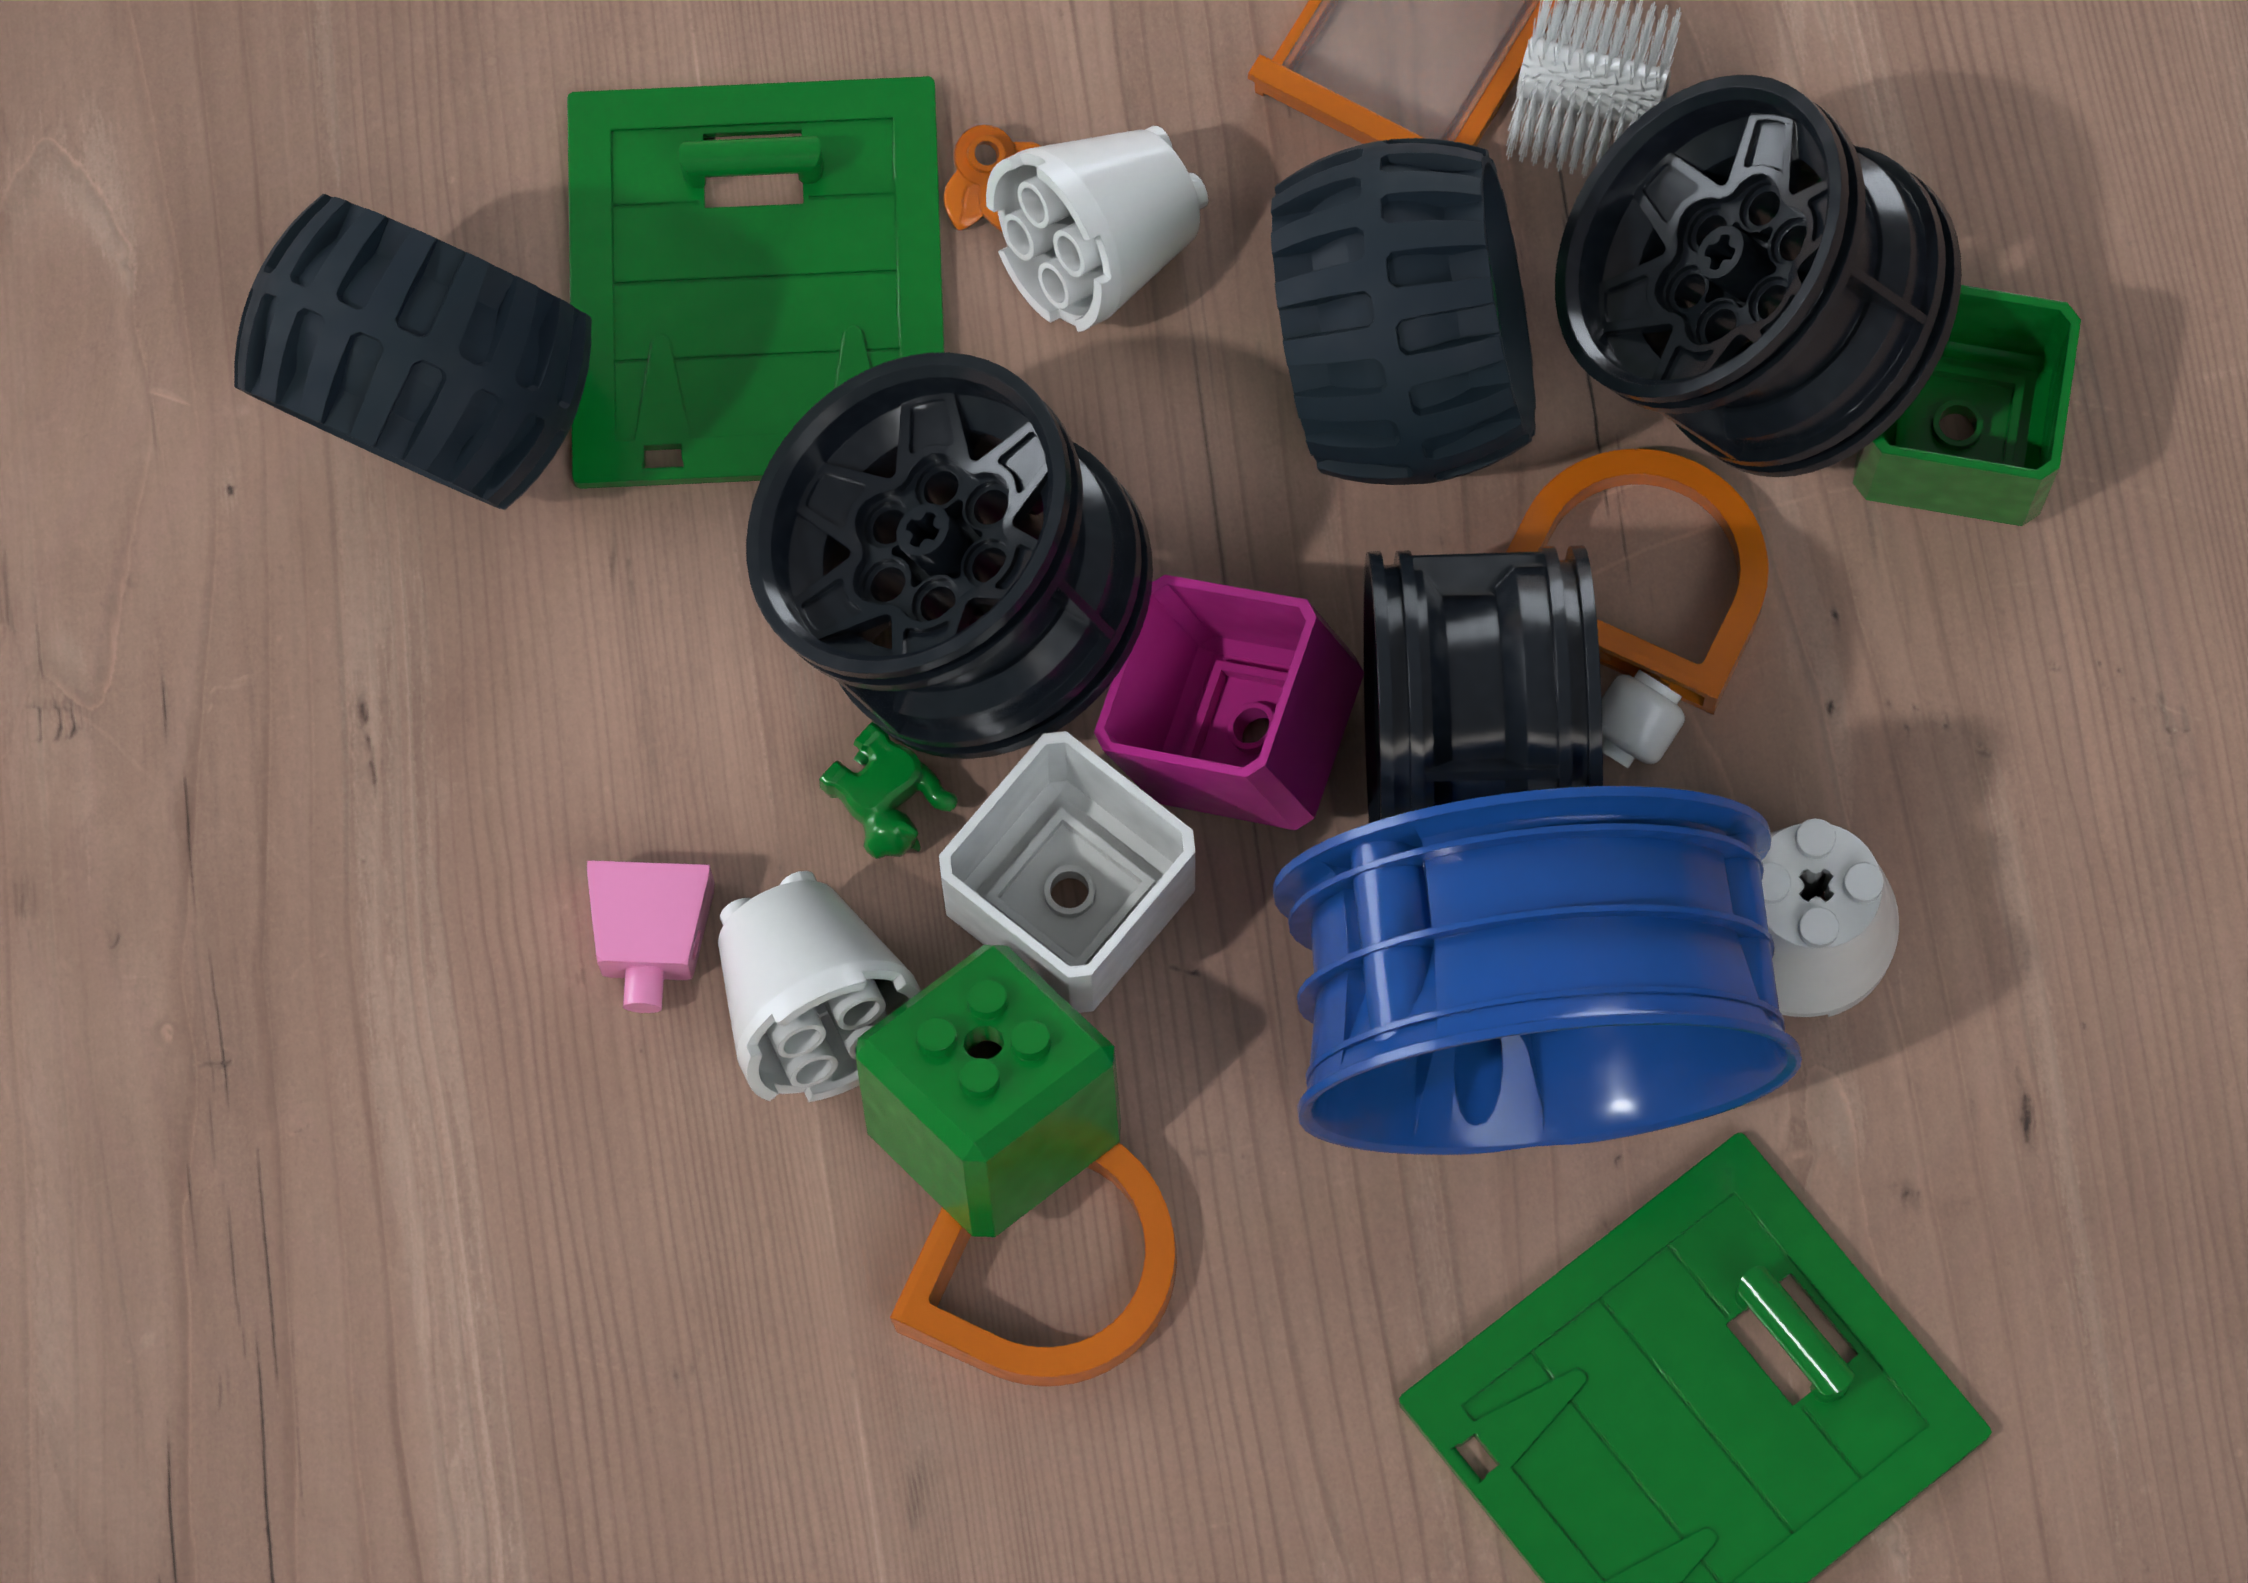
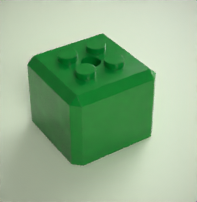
(2013, 381)
(999, 1129)

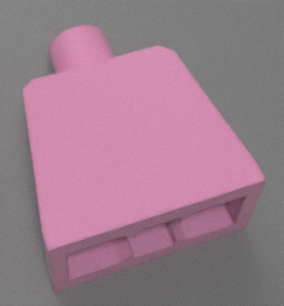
(648, 924)

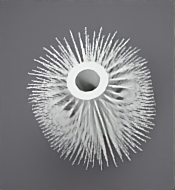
(1588, 79)

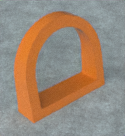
(1623, 652)
(920, 1319)

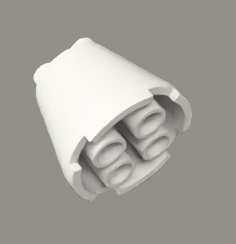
(1093, 220)
(1833, 949)
(804, 987)

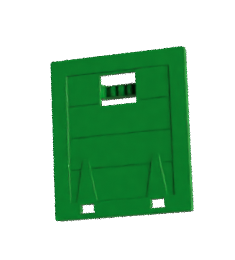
(743, 316)
(1652, 1438)

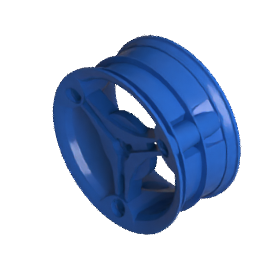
(1536, 970)

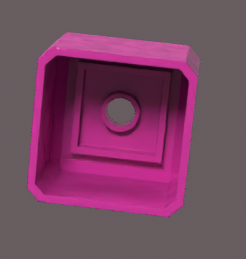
(1206, 671)

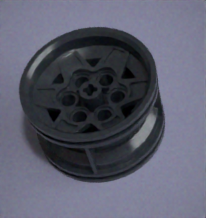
(1744, 294)
(920, 513)
(1479, 677)

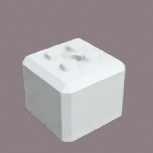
(1059, 820)

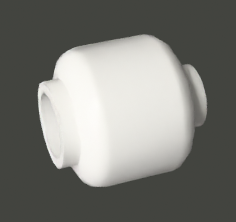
(1639, 719)

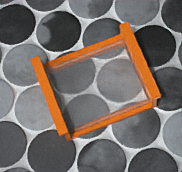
(1401, 65)

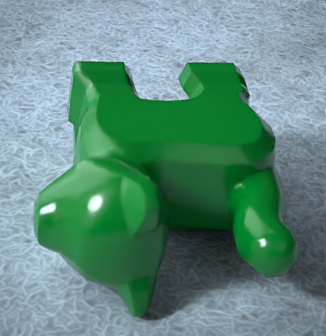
(885, 783)

